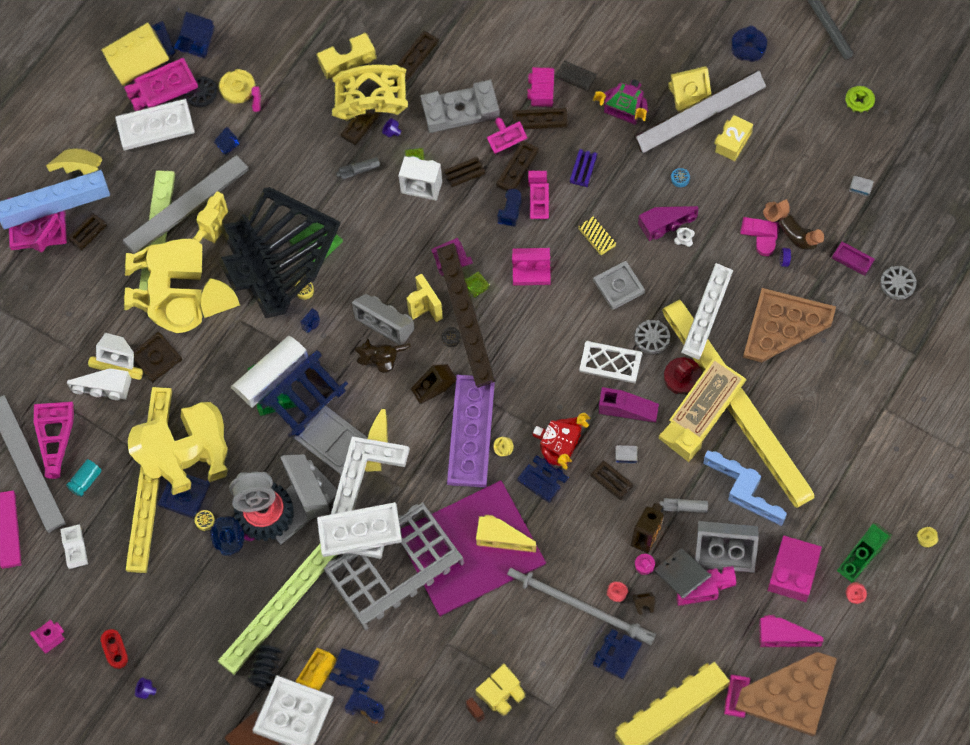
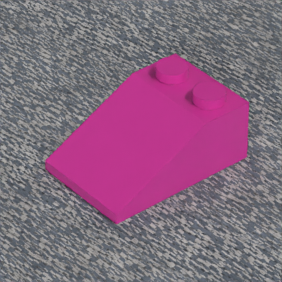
(794, 569)

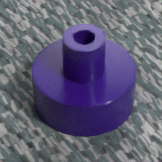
(391, 128)
(144, 688)

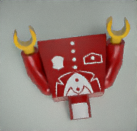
(560, 439)

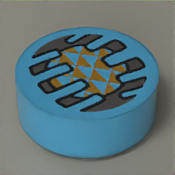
(680, 177)

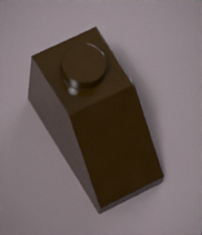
(433, 382)

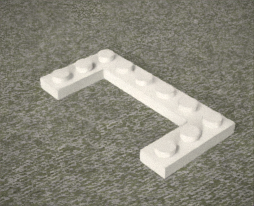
(359, 453)

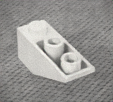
(106, 383)

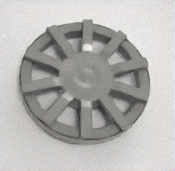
(898, 282)
(652, 336)

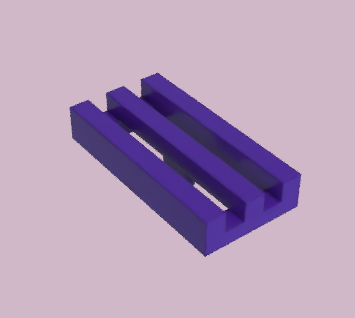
(586, 155)

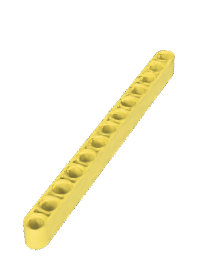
(747, 417)

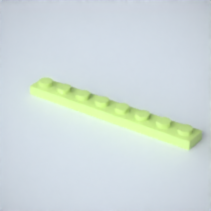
(160, 200)
(275, 611)

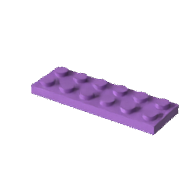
(470, 433)

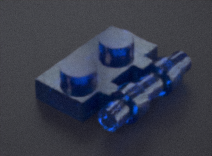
(538, 482)
(623, 656)
(356, 665)

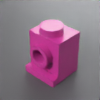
(47, 643)

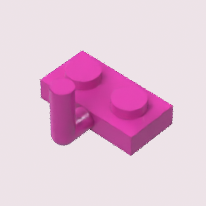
(506, 136)

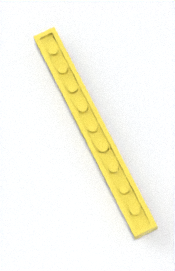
(146, 495)

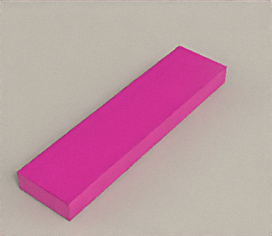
(9, 533)

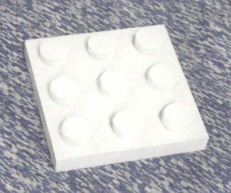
(293, 713)

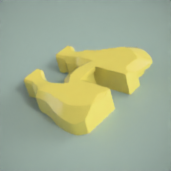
(168, 307)
(160, 455)

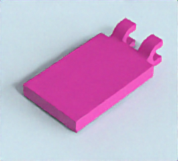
(161, 85)

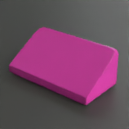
(47, 233)

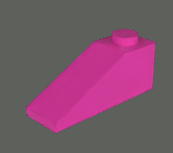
(782, 633)

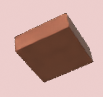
(475, 710)

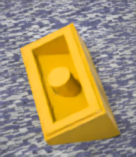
(317, 669)

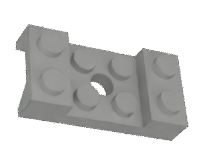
(478, 101)

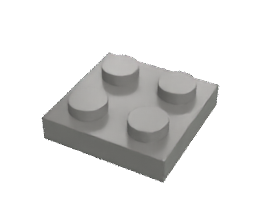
(619, 285)

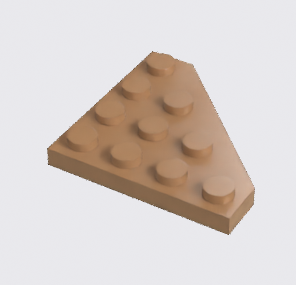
(784, 322)
(791, 695)

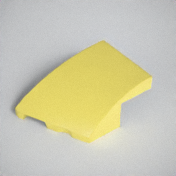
(76, 160)

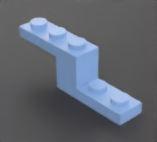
(744, 487)

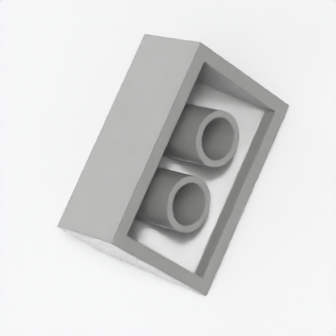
(383, 318)
(306, 485)
(726, 545)

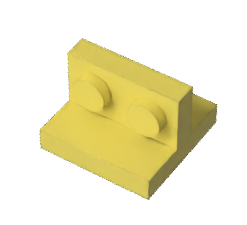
(690, 87)
(424, 300)

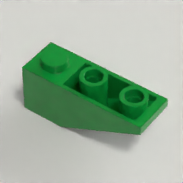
(864, 552)

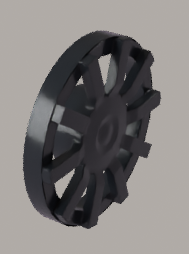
(202, 93)

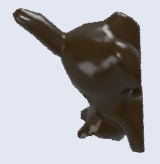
(381, 355)

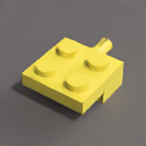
(211, 218)

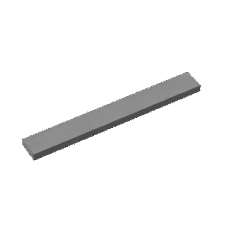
(185, 205)
(29, 468)

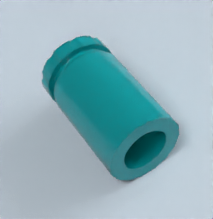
(83, 478)

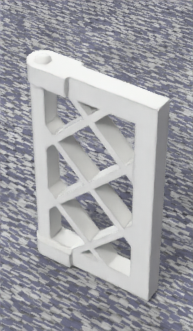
(617, 375)

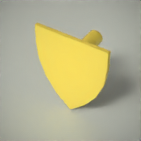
(217, 298)

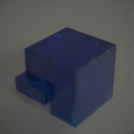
(194, 35)

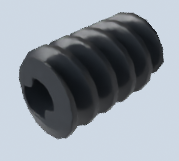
(264, 666)

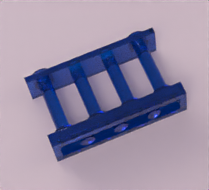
(286, 388)

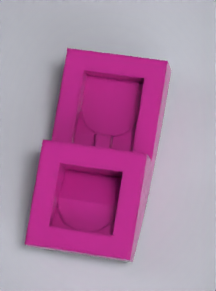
(539, 201)

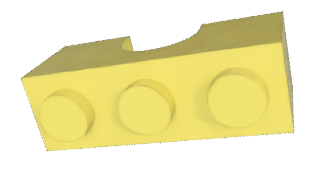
(361, 53)

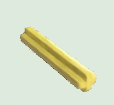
(135, 373)

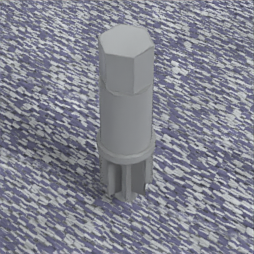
(684, 505)

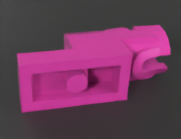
(709, 589)

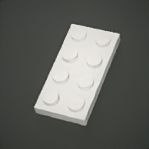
(154, 124)
(359, 529)

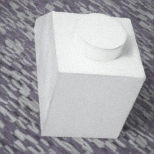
(114, 351)

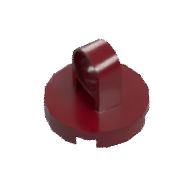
(681, 375)

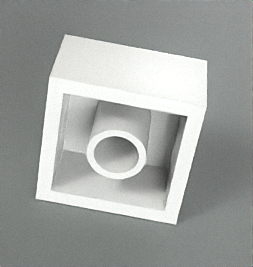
(420, 178)

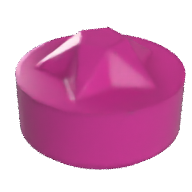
(644, 564)

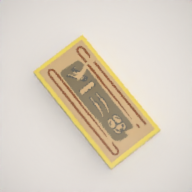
(708, 399)

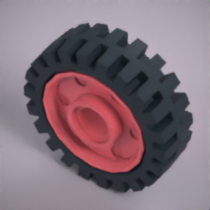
(270, 523)

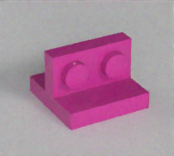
(531, 266)

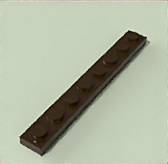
(465, 315)

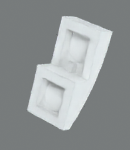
(74, 546)

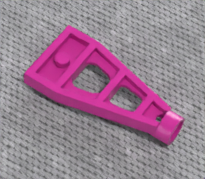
(50, 414)

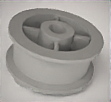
(252, 491)

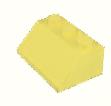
(135, 54)

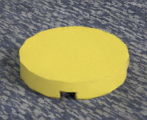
(236, 86)

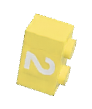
(733, 138)

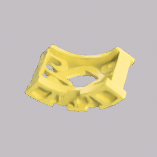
(354, 77)

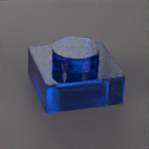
(310, 321)

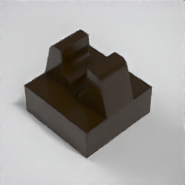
(642, 600)

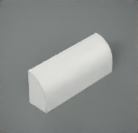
(270, 371)

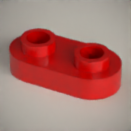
(114, 650)

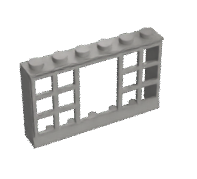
(407, 588)

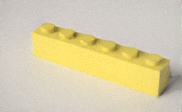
(674, 707)

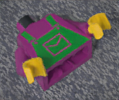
(624, 102)

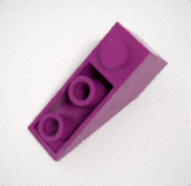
(665, 219)
(626, 405)

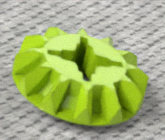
(860, 92)

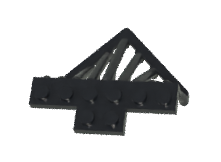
(257, 270)

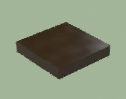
(156, 357)

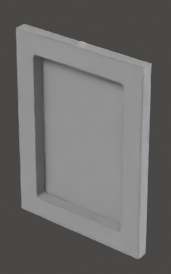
(328, 438)

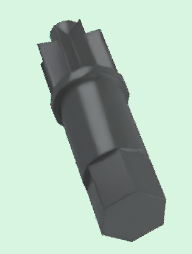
(357, 168)

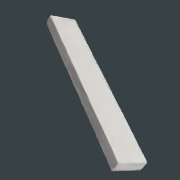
(707, 311)

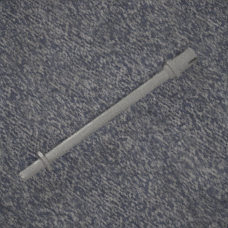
(634, 630)

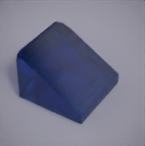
(226, 141)

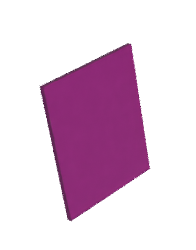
(483, 566)

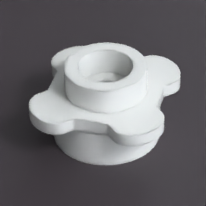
(684, 232)

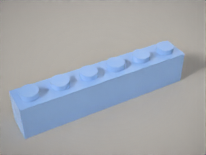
(53, 199)

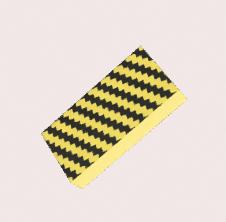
(597, 235)

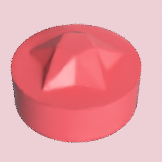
(617, 591)
(856, 593)

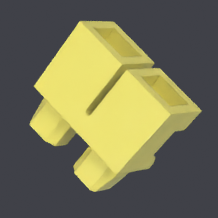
(499, 689)

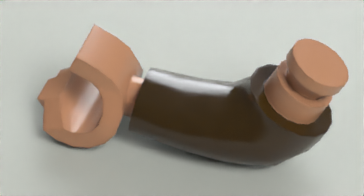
(800, 237)

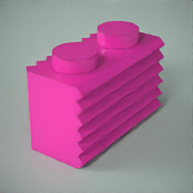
(542, 87)

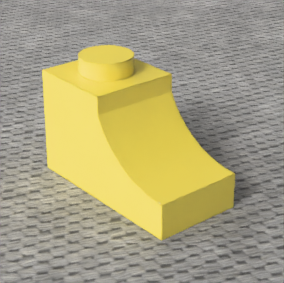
(681, 441)

